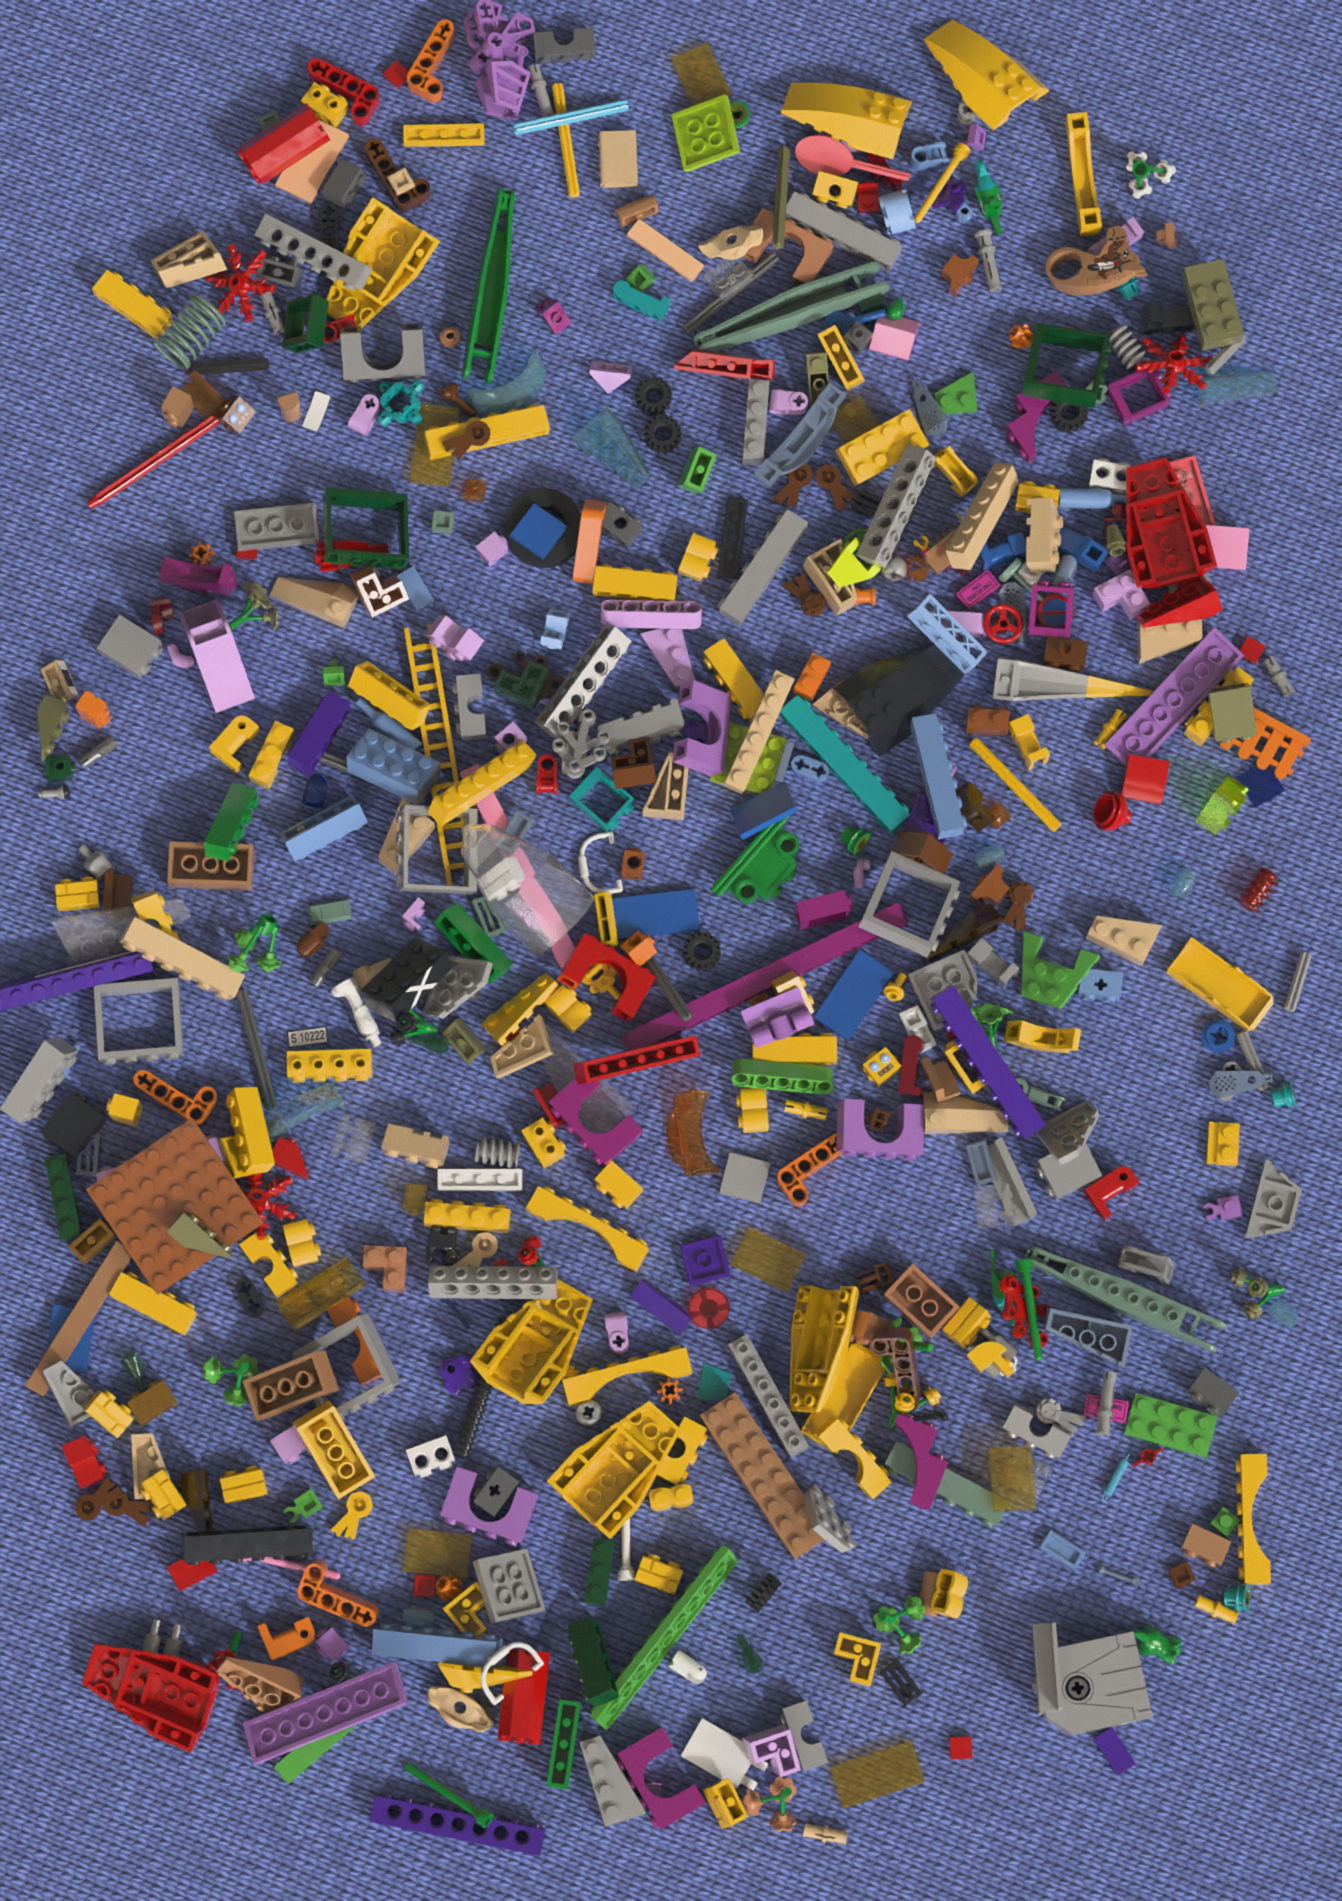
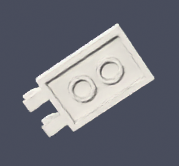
(720, 1755)

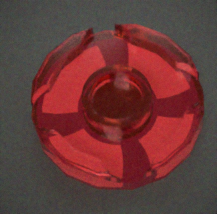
(708, 1308)

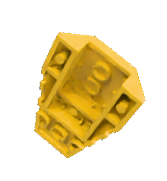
(983, 73)
(850, 113)
(393, 251)
(534, 1346)
(616, 1468)

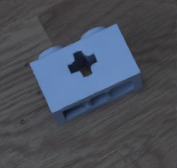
(1111, 985)

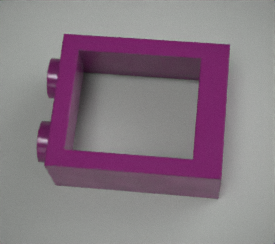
(1120, 405)
(1050, 630)
(823, 910)

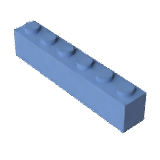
(937, 776)
(435, 1645)

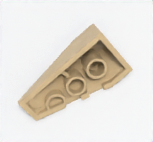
(320, 598)

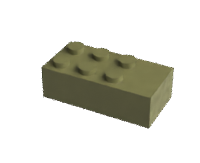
(1212, 305)

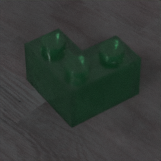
(522, 690)

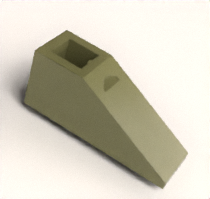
(816, 373)
(50, 718)
(192, 1235)

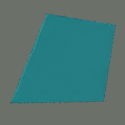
(713, 1383)

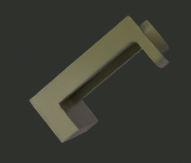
(1232, 712)

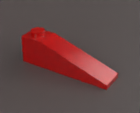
(1190, 602)

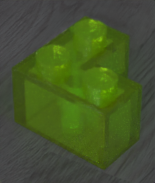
(1222, 804)

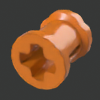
(865, 596)

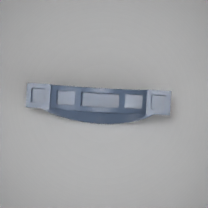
(804, 438)

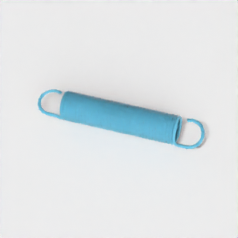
(1116, 1476)

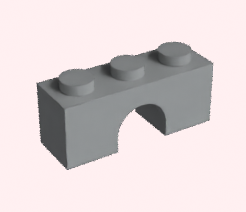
(469, 689)
(1051, 1442)
(795, 1718)

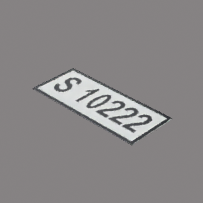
(307, 1037)

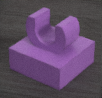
(976, 137)
(1117, 564)

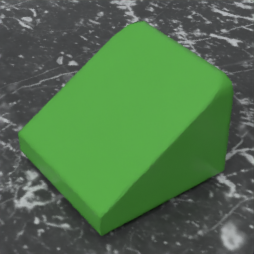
(641, 277)

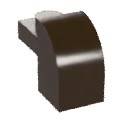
(974, 812)

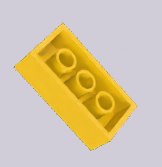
(880, 447)
(333, 1449)

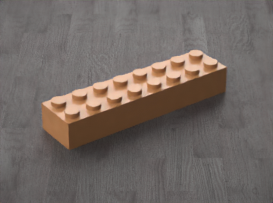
(762, 1474)

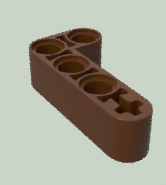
(414, 197)
(899, 1350)

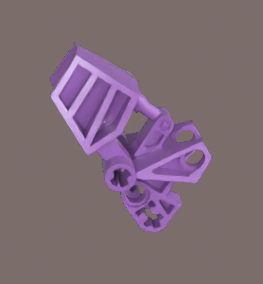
(500, 81)

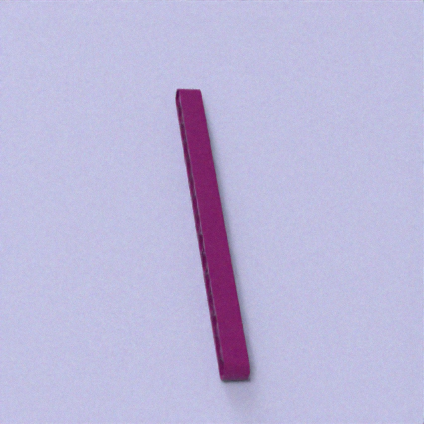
(760, 981)

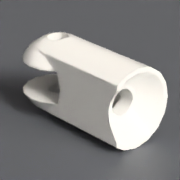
(688, 1668)

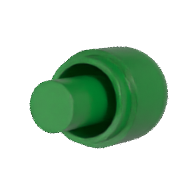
(895, 309)

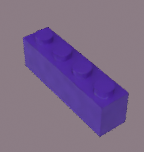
(319, 733)

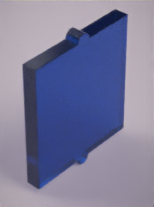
(1261, 784)

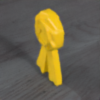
(358, 1506)

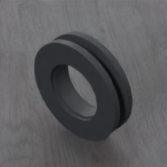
(548, 500)

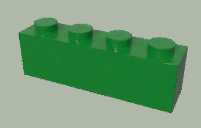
(231, 822)
(472, 940)
(563, 1744)

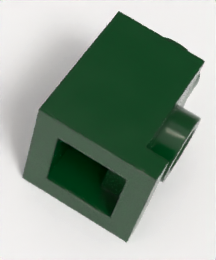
(54, 774)

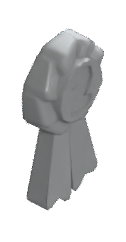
(1049, 1411)

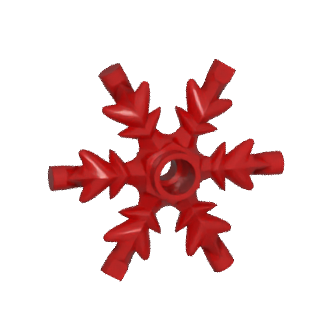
(240, 282)
(1173, 363)
(260, 1200)

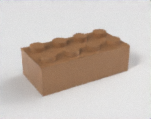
(193, 870)
(290, 1385)

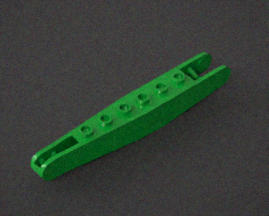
(491, 288)

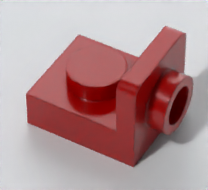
(868, 197)

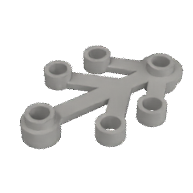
(579, 746)

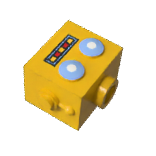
(881, 1066)

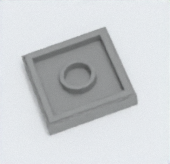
(744, 1178)

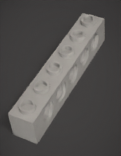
(271, 227)
(896, 506)
(618, 644)
(493, 1282)
(768, 1396)

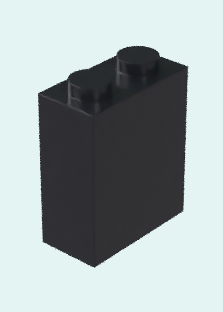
(73, 1125)

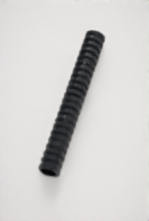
(474, 1413)

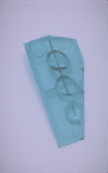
(1233, 384)
(609, 443)

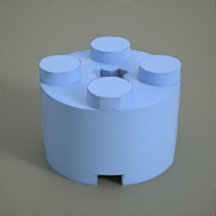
(897, 212)

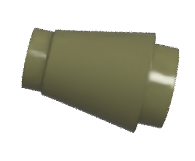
(1114, 541)

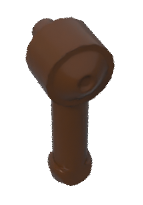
(449, 392)

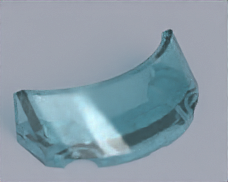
(516, 394)
(301, 1109)

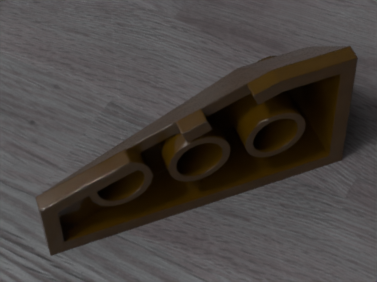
(975, 925)
(196, 1495)

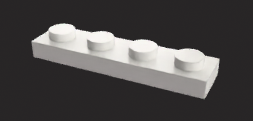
(479, 1179)

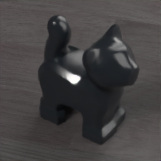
(446, 1243)

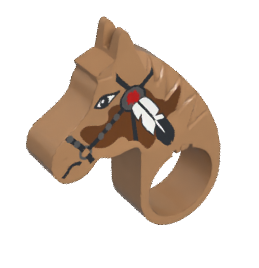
(1098, 273)

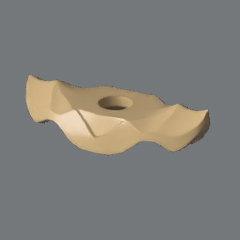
(718, 245)
(444, 1701)

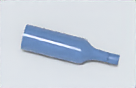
(1089, 498)
(389, 726)

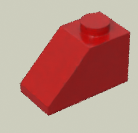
(289, 1157)

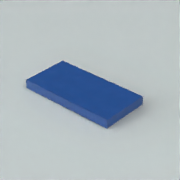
(656, 914)
(853, 995)

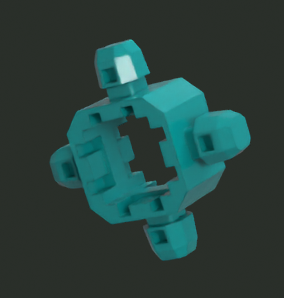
(410, 412)

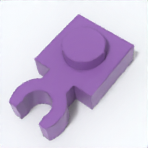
(1226, 1207)

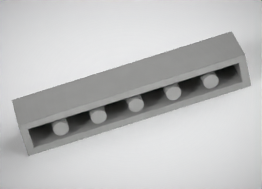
(842, 231)
(763, 567)

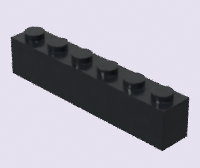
(247, 1543)

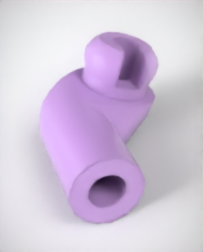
(179, 659)
(858, 873)

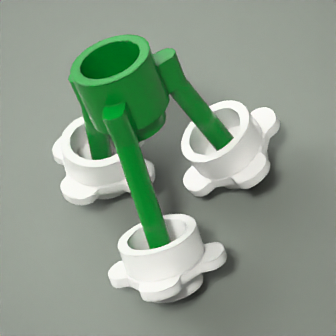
(1142, 171)

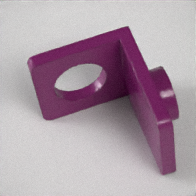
(553, 314)

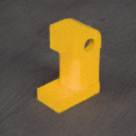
(954, 469)
(232, 739)
(1027, 742)

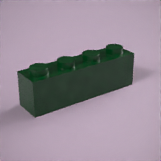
(63, 1198)
(592, 1661)

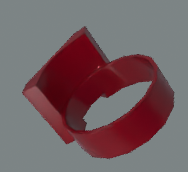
(1117, 511)
(160, 610)

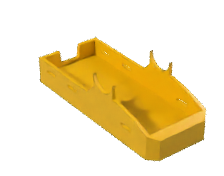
(1221, 985)
(853, 1389)

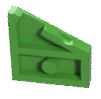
(958, 396)

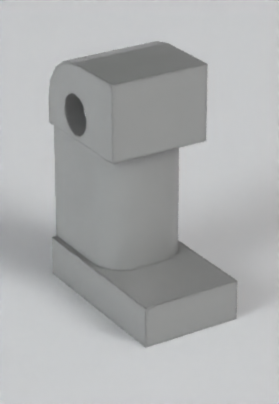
(983, 957)
(1148, 1263)

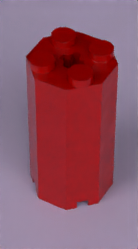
(283, 144)
(524, 1700)

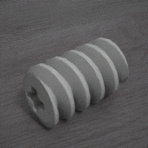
(1125, 347)
(497, 1152)

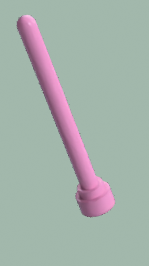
(298, 1566)

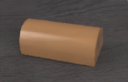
(637, 210)
(290, 407)
(927, 1591)

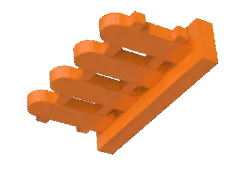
(1275, 740)

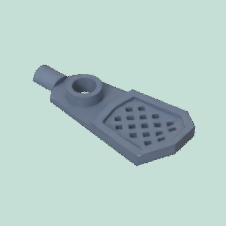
(929, 406)
(1020, 607)
(1240, 1081)

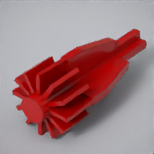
(353, 545)

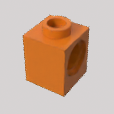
(639, 948)

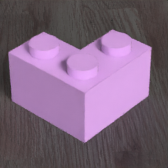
(1121, 590)
(455, 641)
(773, 1745)

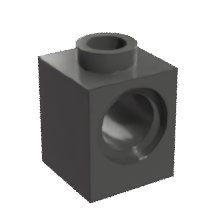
(858, 338)

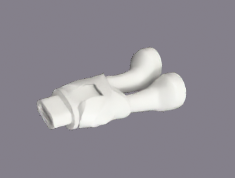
(361, 1014)

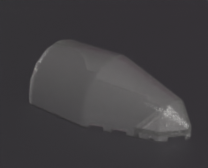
(524, 885)

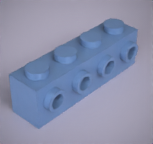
(323, 828)

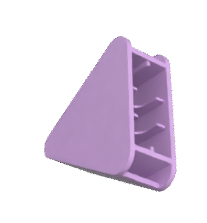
(216, 655)

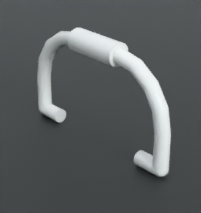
(583, 864)
(499, 1655)

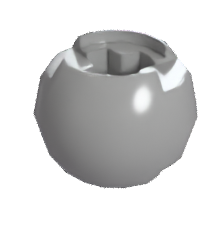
(895, 569)
(585, 1420)

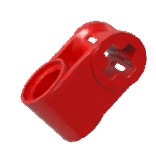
(337, 324)
(547, 779)

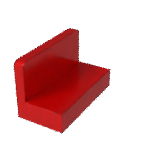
(543, 1097)
(188, 1575)

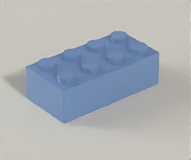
(393, 766)

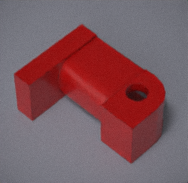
(1108, 1188)

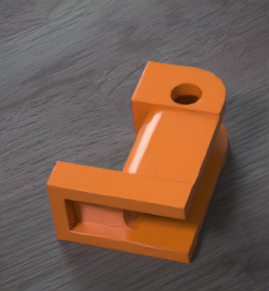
(289, 1640)

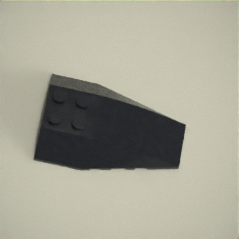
(896, 690)

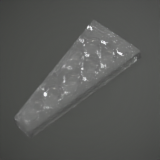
(99, 932)
(600, 1111)

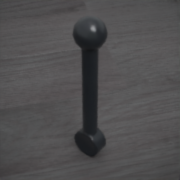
(943, 1416)

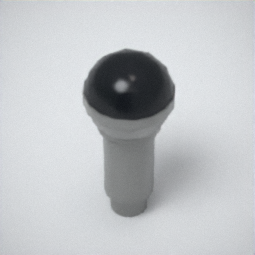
(61, 792)

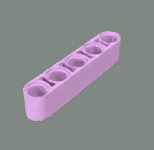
(651, 614)

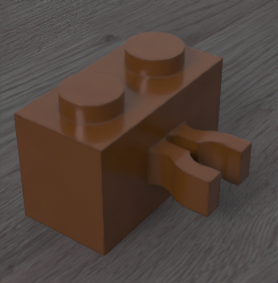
(1065, 653)

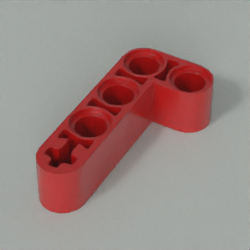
(341, 88)

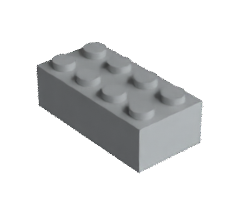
(39, 1079)

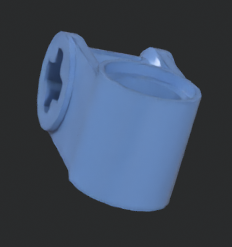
(933, 155)

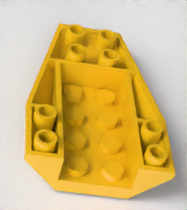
(819, 1344)

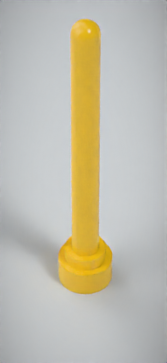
(960, 153)

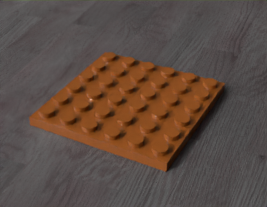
(160, 1185)

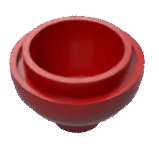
(1111, 811)

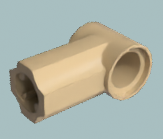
(366, 973)

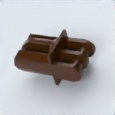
(312, 940)
(876, 1277)

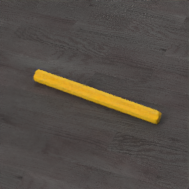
(566, 143)
(1014, 784)

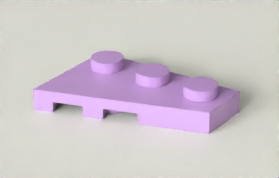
(671, 653)

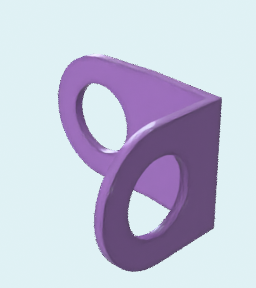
(655, 1788)

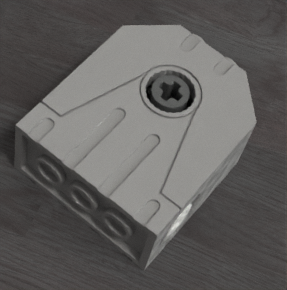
(1109, 1685)

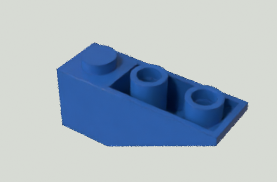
(1083, 549)

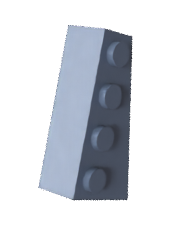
(1098, 1336)

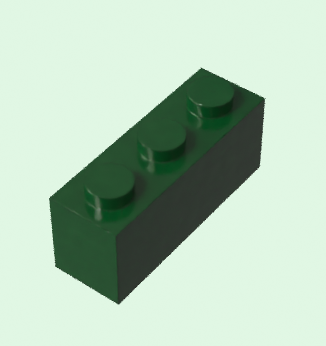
(599, 1572)

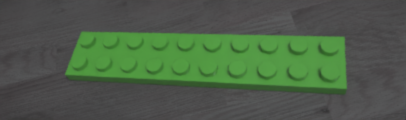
(666, 1635)

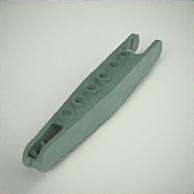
(792, 309)
(1126, 1298)

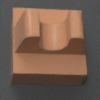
(1167, 235)

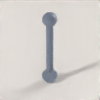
(1135, 1581)

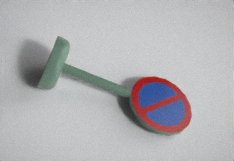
(1051, 609)

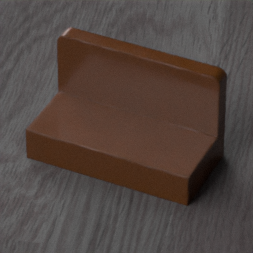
(117, 891)

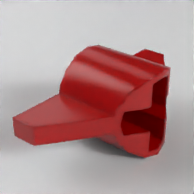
(1147, 1457)

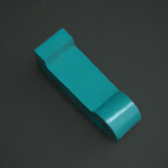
(641, 302)

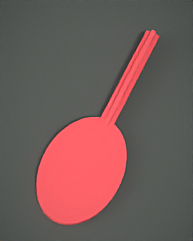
(833, 157)

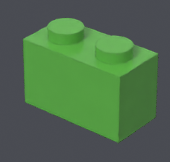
(696, 470)

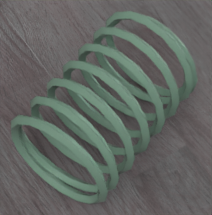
(174, 348)

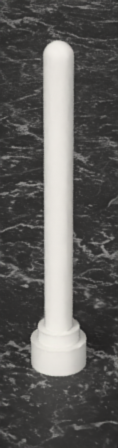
(626, 1571)

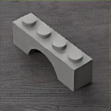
(755, 422)

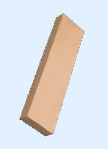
(665, 250)

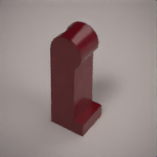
(910, 1066)

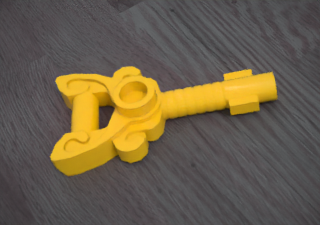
(604, 983)

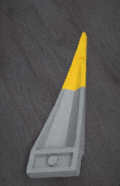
(1034, 681)

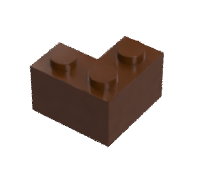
(636, 767)
(923, 849)

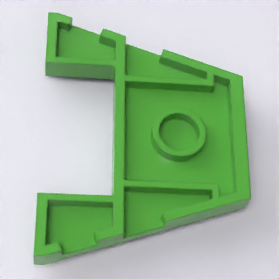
(1048, 981)

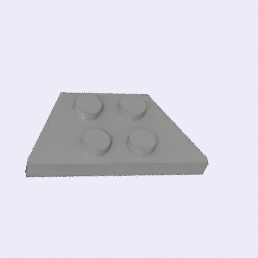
(1273, 1204)

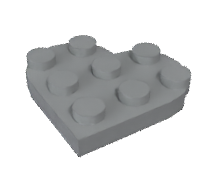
(826, 1521)

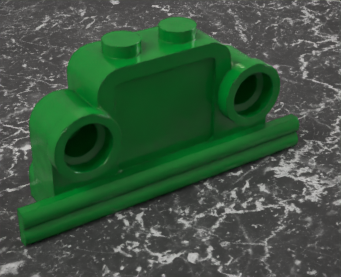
(761, 866)

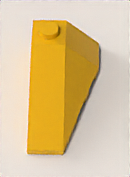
(469, 1677)

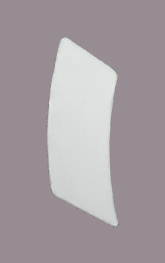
(316, 411)

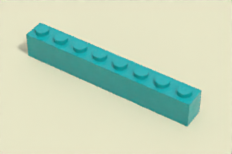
(844, 764)

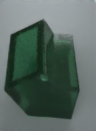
(872, 304)

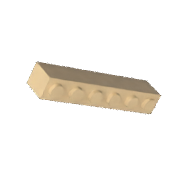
(982, 516)
(758, 732)
(181, 958)

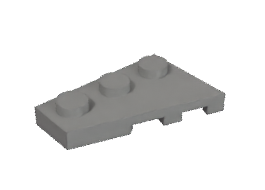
(69, 1391)

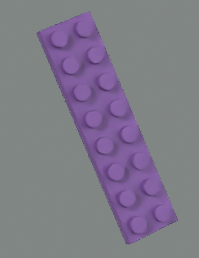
(1175, 698)
(325, 1713)

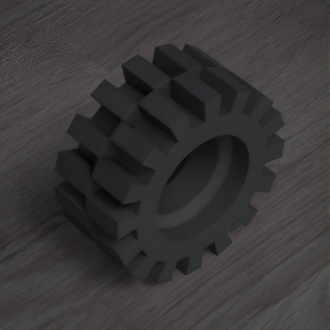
(653, 383)
(1064, 424)
(671, 425)
(702, 938)
(763, 1592)

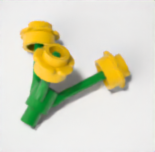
(905, 1402)

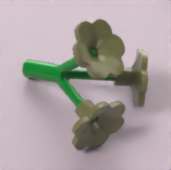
(256, 592)

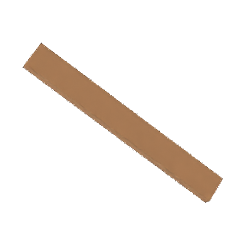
(81, 1315)

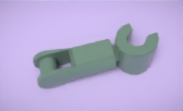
(1041, 1097)

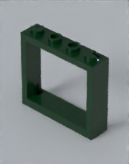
(1069, 338)
(370, 500)

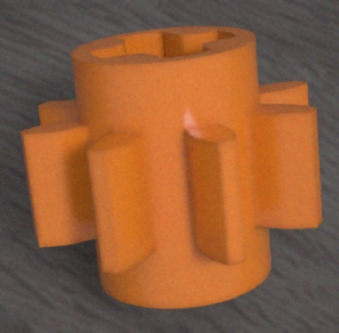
(1021, 336)
(206, 557)
(670, 1397)
(448, 1587)

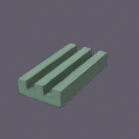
(495, 932)

